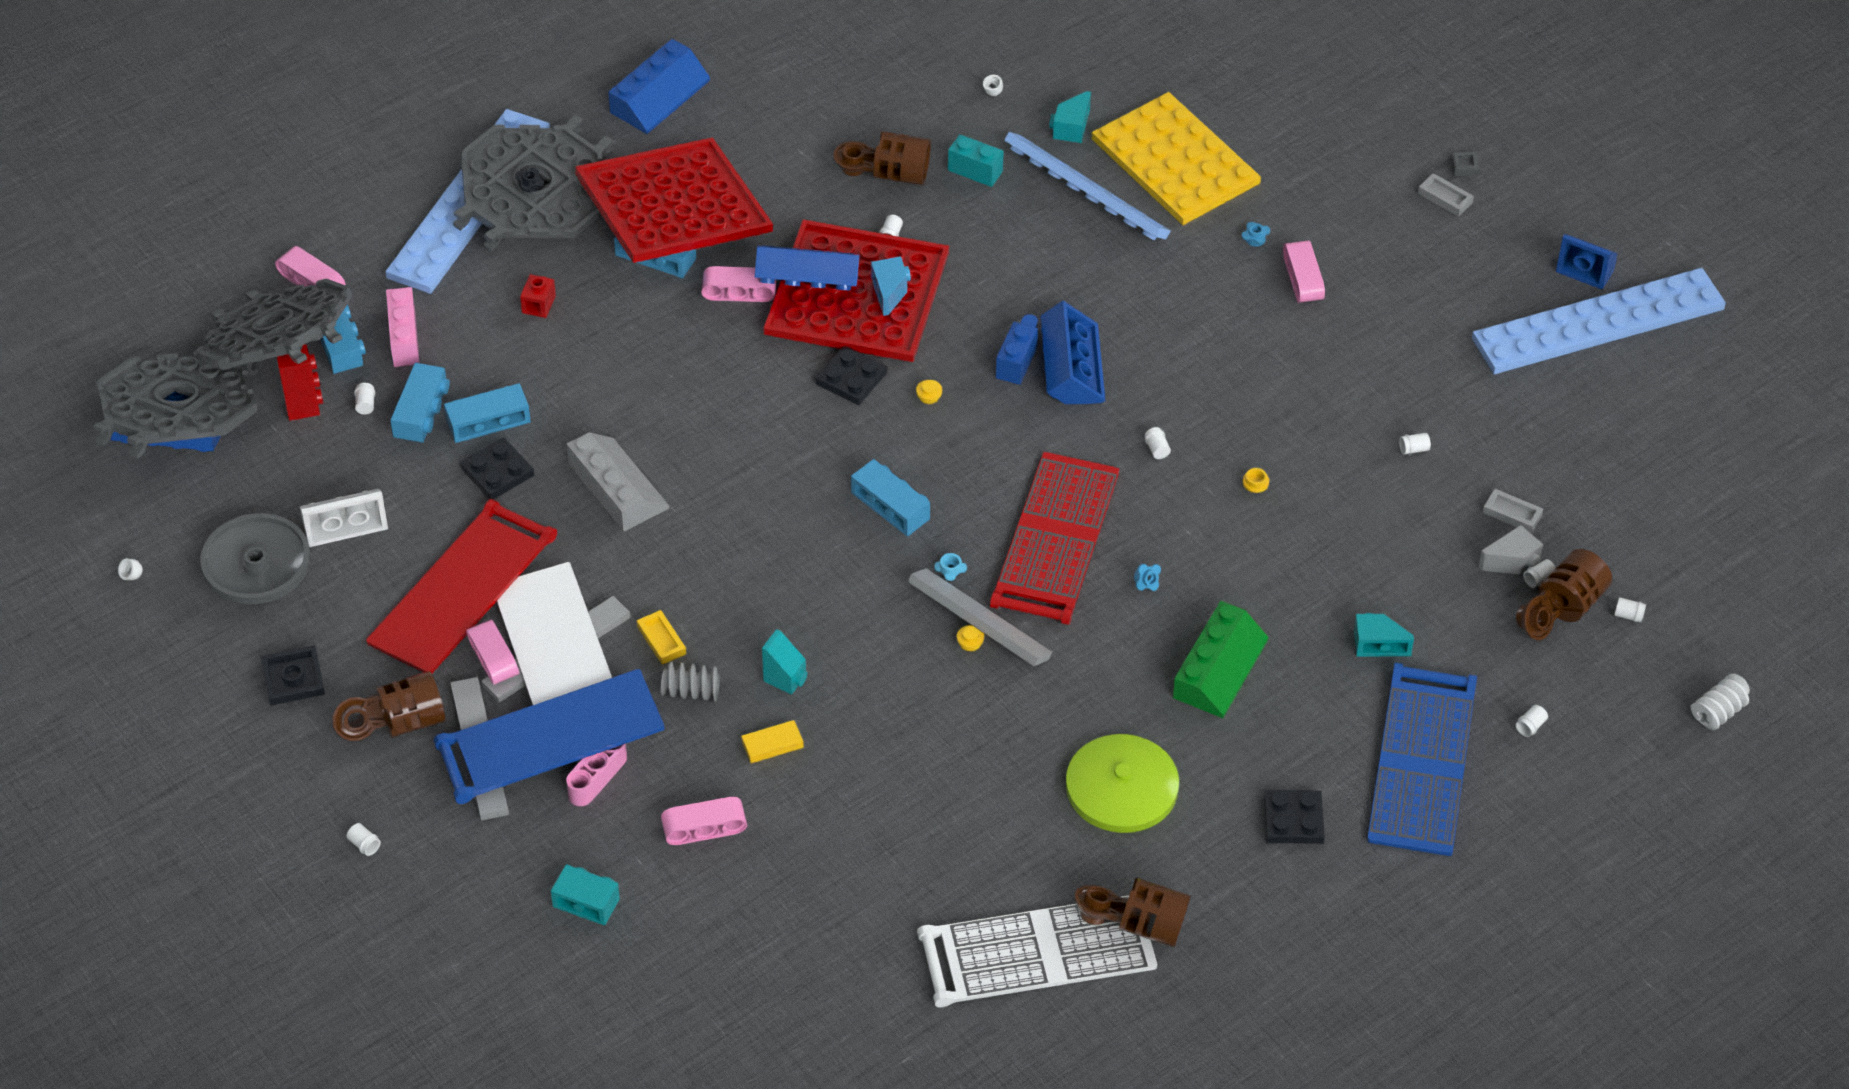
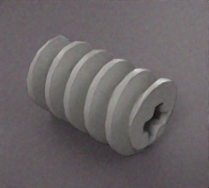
(690, 681)

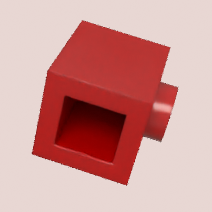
(538, 296)

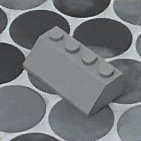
(614, 480)

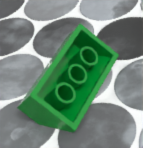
(1220, 660)

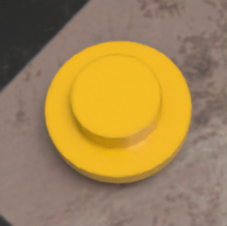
(929, 391)
(1256, 480)
(970, 638)

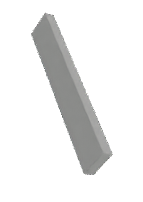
(980, 617)
(604, 619)
(472, 712)

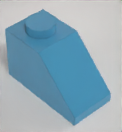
(889, 282)

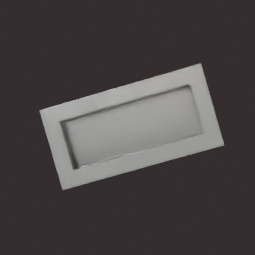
(1445, 194)
(1512, 510)

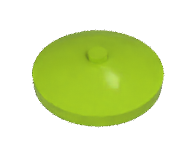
(1122, 783)

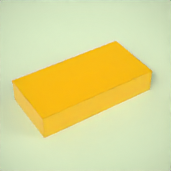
(661, 637)
(772, 741)

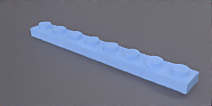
(1093, 191)

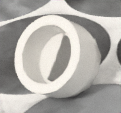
(996, 83)
(130, 569)

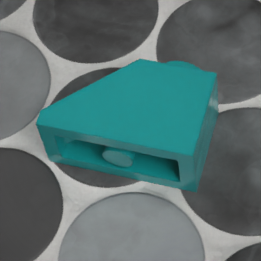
(1071, 118)
(1381, 636)
(783, 663)

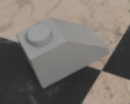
(1512, 553)

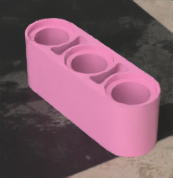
(304, 268)
(1303, 271)
(735, 285)
(492, 652)
(586, 781)
(703, 820)

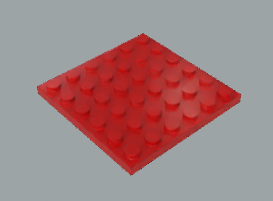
(673, 199)
(855, 316)

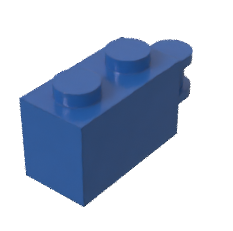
(1017, 350)

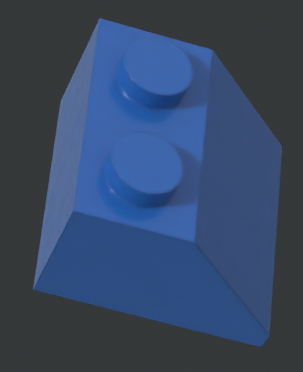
(1585, 261)

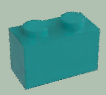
(975, 160)
(585, 894)

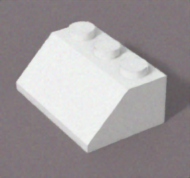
(344, 517)

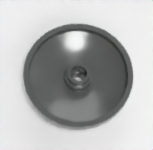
(255, 558)

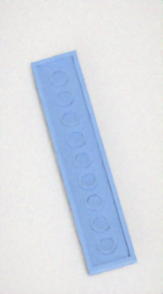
(436, 240)
(1598, 320)

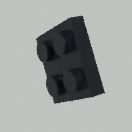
(851, 375)
(497, 468)
(292, 675)
(1294, 816)

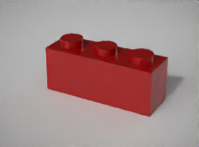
(299, 385)

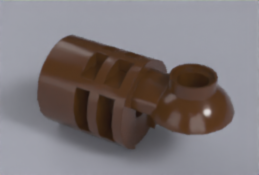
(895, 159)
(1565, 593)
(398, 706)
(1148, 912)

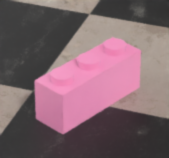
(402, 326)

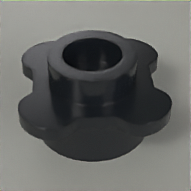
(529, 180)

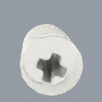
(1721, 702)

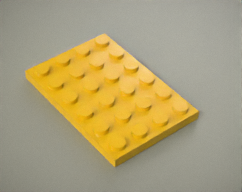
(1176, 158)

